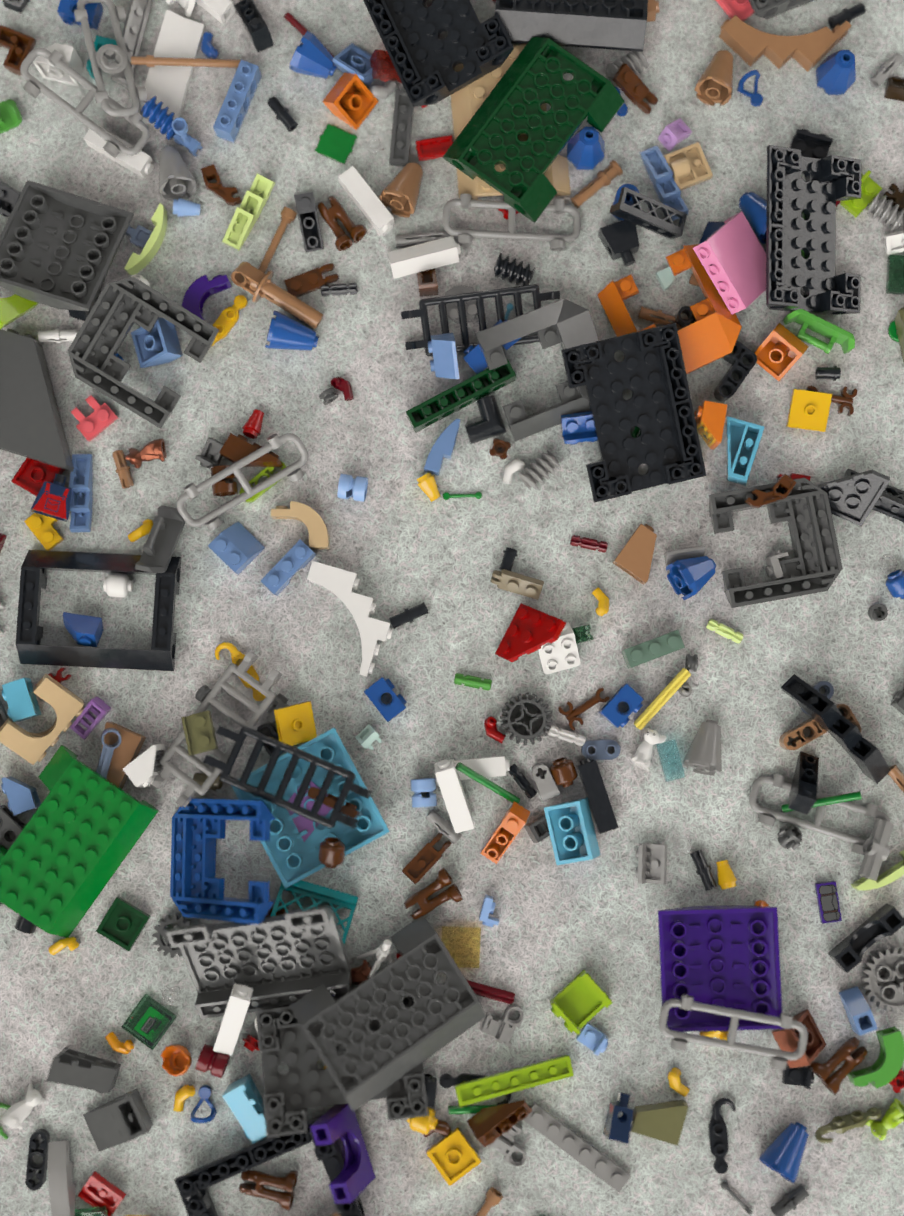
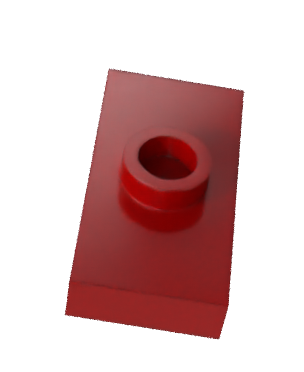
(433, 147)

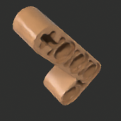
(815, 730)

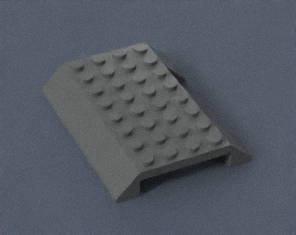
(276, 958)

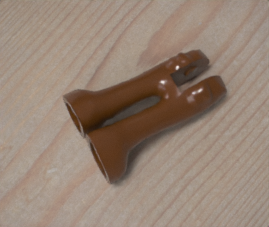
(343, 241)
(421, 897)
(843, 1053)
(286, 1183)

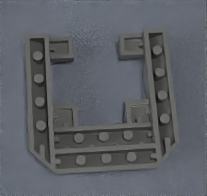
(555, 324)
(105, 330)
(812, 538)

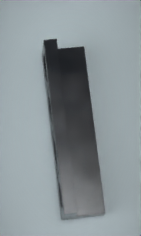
(645, 219)
(887, 504)

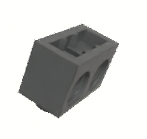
(9, 823)

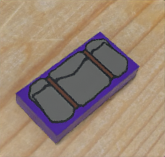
(828, 902)

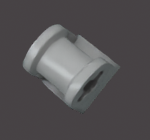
(545, 785)

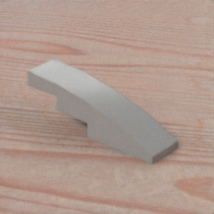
(60, 1176)

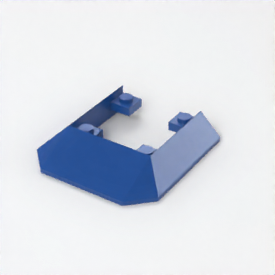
(194, 860)

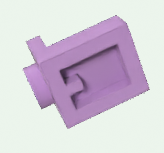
(674, 134)

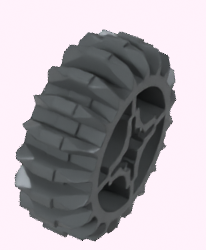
(542, 714)

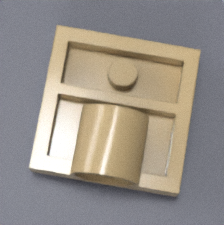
(689, 166)

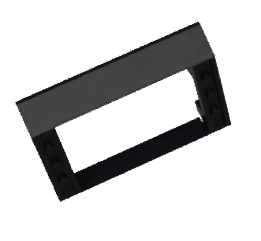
(29, 633)
(194, 1184)

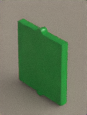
(336, 144)

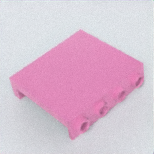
(735, 262)

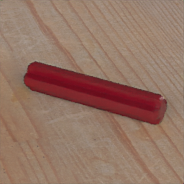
(492, 992)

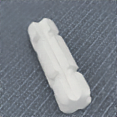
(566, 735)

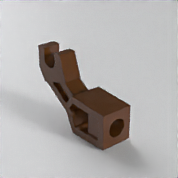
(225, 193)
(764, 498)

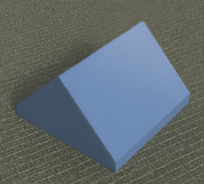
(355, 61)

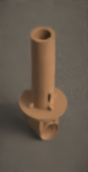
(261, 286)

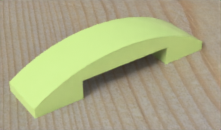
(138, 262)
(883, 879)

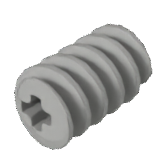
(635, 60)
(886, 212)
(539, 470)

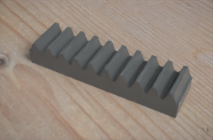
(401, 129)

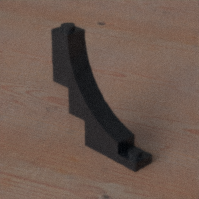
(840, 728)

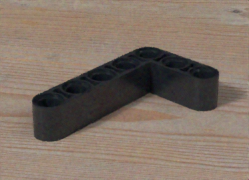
(734, 359)

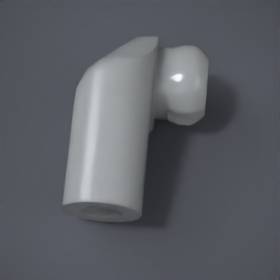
(685, 690)

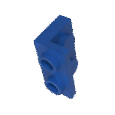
(578, 428)

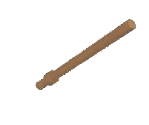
(150, 61)

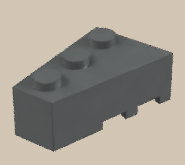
(83, 1071)

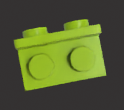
(869, 191)

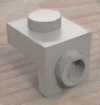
(773, 566)

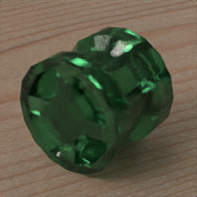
(582, 633)

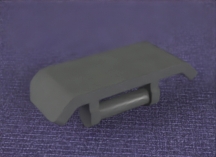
(161, 541)

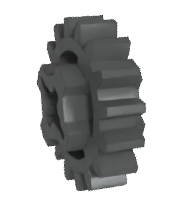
(162, 933)

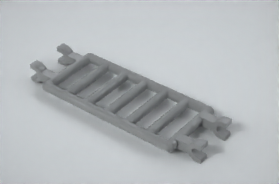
(265, 688)

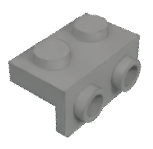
(651, 863)

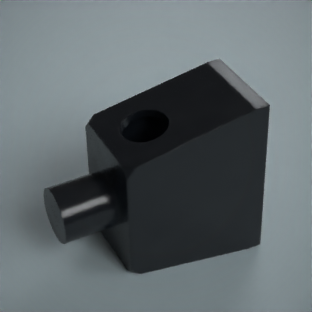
(620, 240)

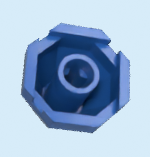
(312, 58)
(837, 73)
(586, 149)
(690, 575)

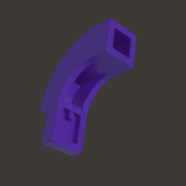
(201, 290)

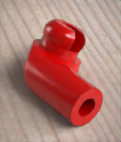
(491, 730)

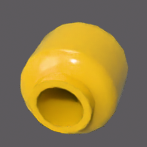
(425, 1123)

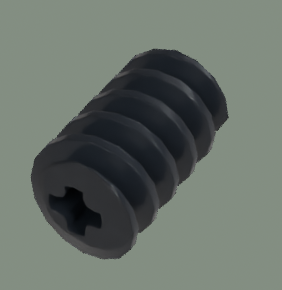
(513, 271)

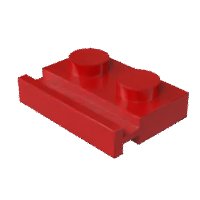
(101, 1193)

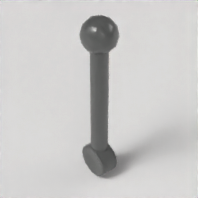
(724, 1185)

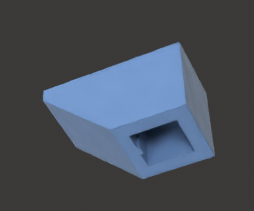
(21, 796)
(858, 1011)

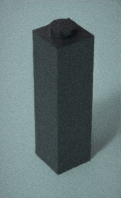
(597, 795)

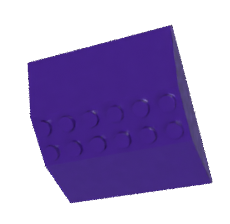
(720, 959)

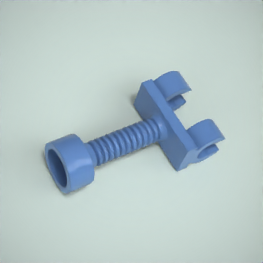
(181, 137)

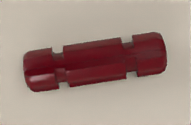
(588, 543)

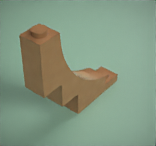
(805, 48)

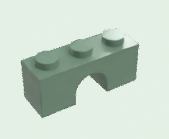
(653, 649)

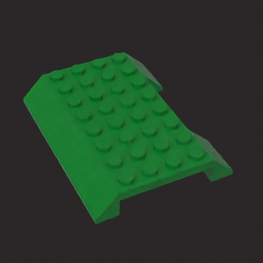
(70, 845)

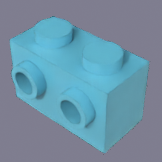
(20, 700)

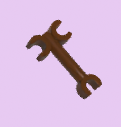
(846, 399)
(571, 715)

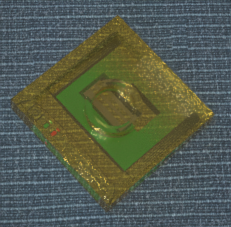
(463, 944)

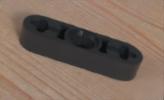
(41, 1174)

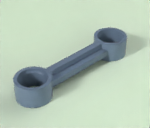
(107, 752)

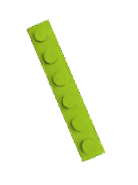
(514, 1080)

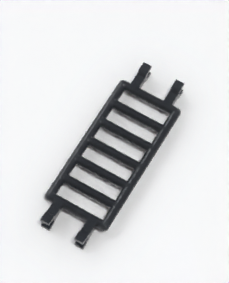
(478, 296)
(296, 755)

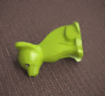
(890, 1120)

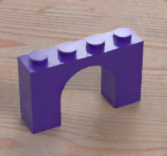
(357, 1170)

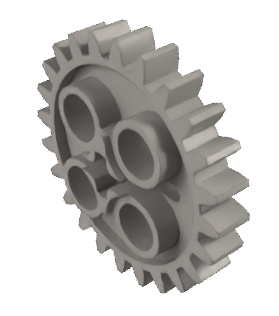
(890, 961)

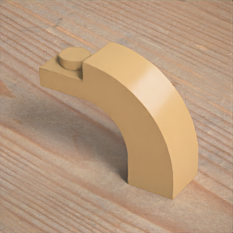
(316, 527)

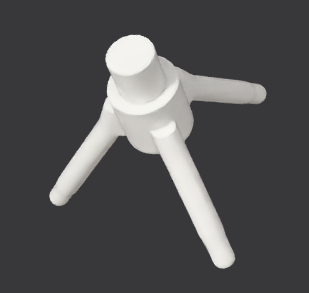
(382, 954)

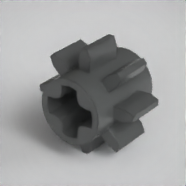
(789, 837)

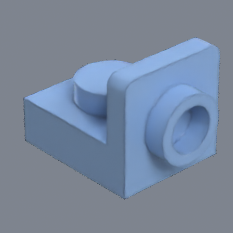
(488, 907)
(593, 1039)

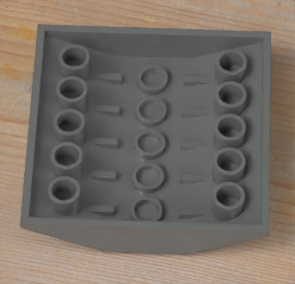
(59, 247)

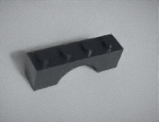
(879, 925)

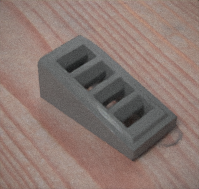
(532, 832)

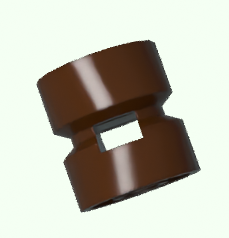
(226, 486)

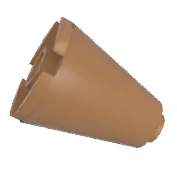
(717, 80)
(403, 191)

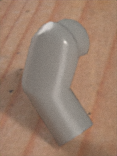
(383, 91)

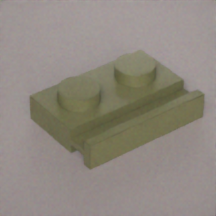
(199, 733)

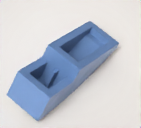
(442, 448)

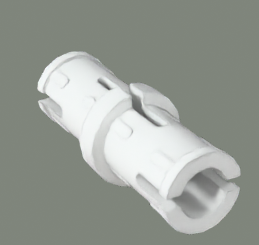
(57, 335)

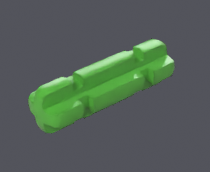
(472, 681)

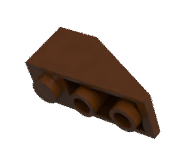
(237, 448)
(496, 1120)

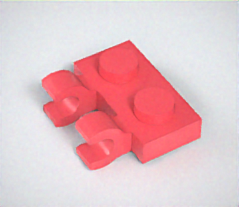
(96, 421)

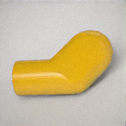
(62, 943)
(718, 1034)

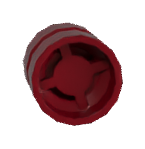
(212, 1061)

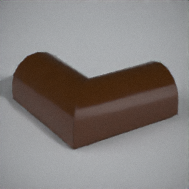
(18, 46)

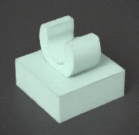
(367, 737)

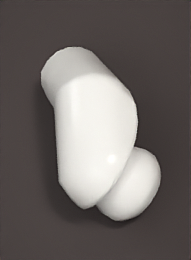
(512, 467)

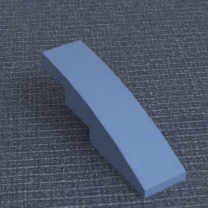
(662, 179)
(82, 493)

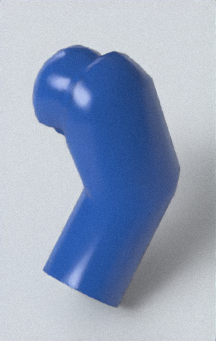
(207, 48)

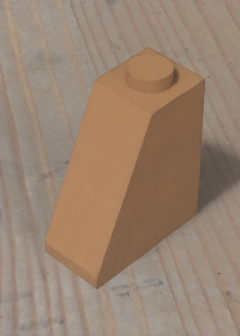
(637, 553)

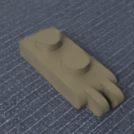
(517, 583)

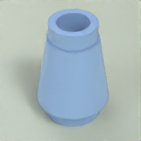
(185, 208)

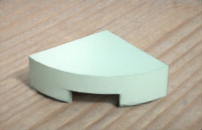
(665, 278)

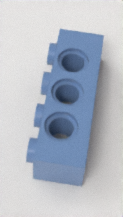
(237, 101)

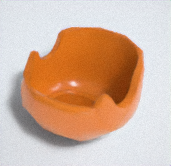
(176, 1059)

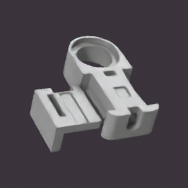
(501, 1028)
(504, 1146)

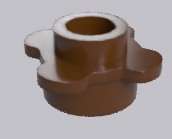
(500, 443)

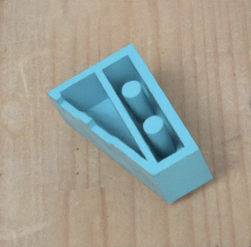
(742, 446)
(247, 1107)

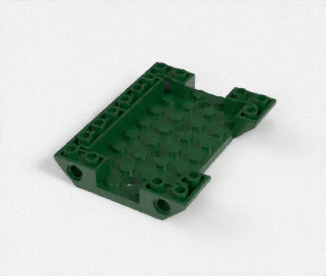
(516, 110)

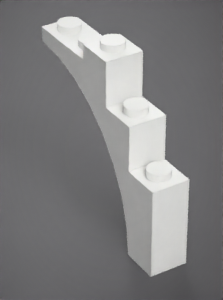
(371, 630)

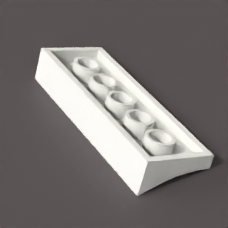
(177, 39)

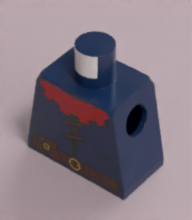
(619, 1128)

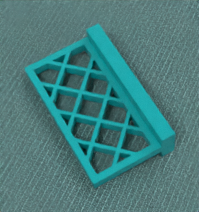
(321, 894)

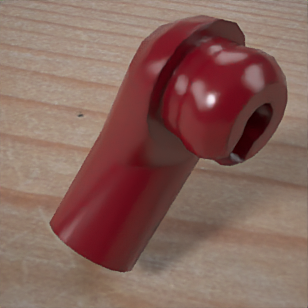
(344, 386)

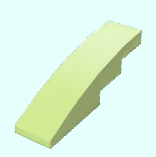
(249, 212)

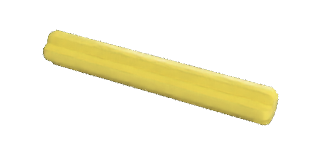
(662, 698)

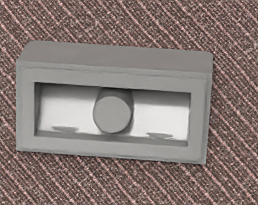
(685, 553)

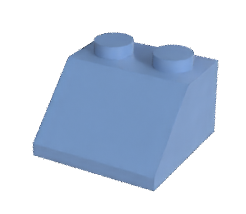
(157, 346)
(444, 356)
(236, 547)

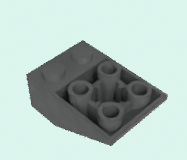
(118, 1120)

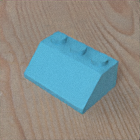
(572, 831)

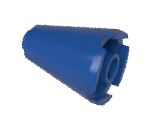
(755, 211)
(289, 334)
(786, 1151)

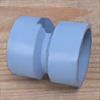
(352, 487)
(423, 785)

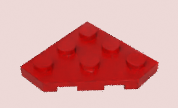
(528, 633)

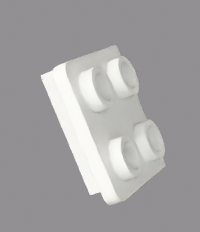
(561, 653)

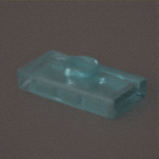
(670, 760)

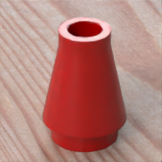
(254, 424)

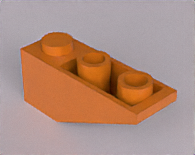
(505, 832)

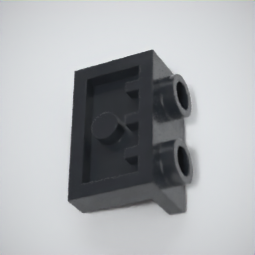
(811, 144)

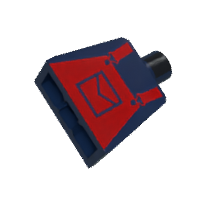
(53, 499)

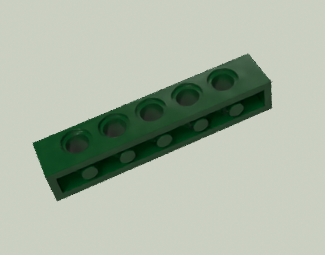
(460, 396)

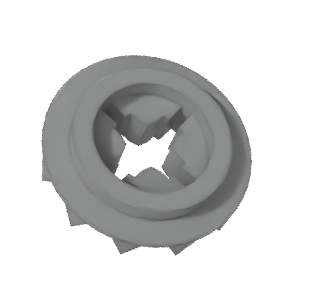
(109, 51)

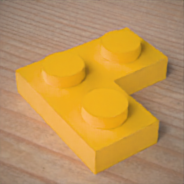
(44, 530)

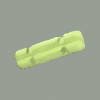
(724, 631)

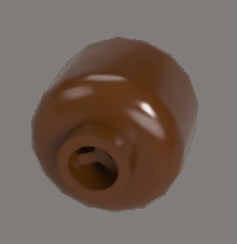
(563, 772)
(331, 852)

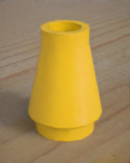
(428, 486)
(726, 877)

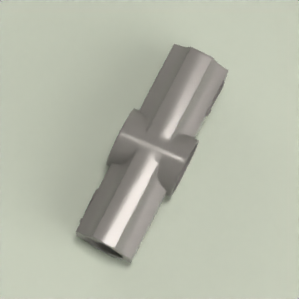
(876, 849)

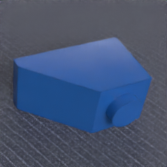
(83, 628)

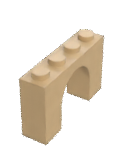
(33, 745)

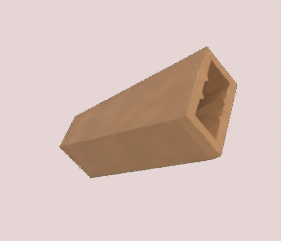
(124, 753)

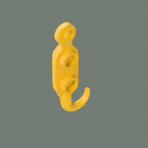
(229, 318)
(237, 658)

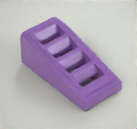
(97, 707)

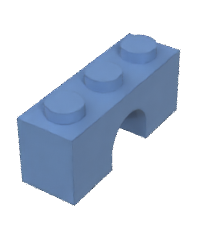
(287, 567)

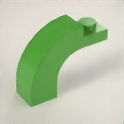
(887, 1064)

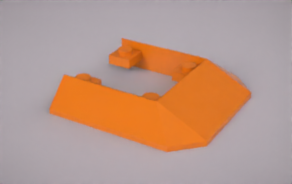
(700, 342)

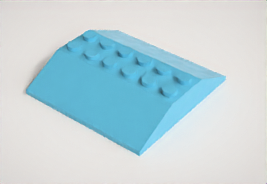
(286, 849)

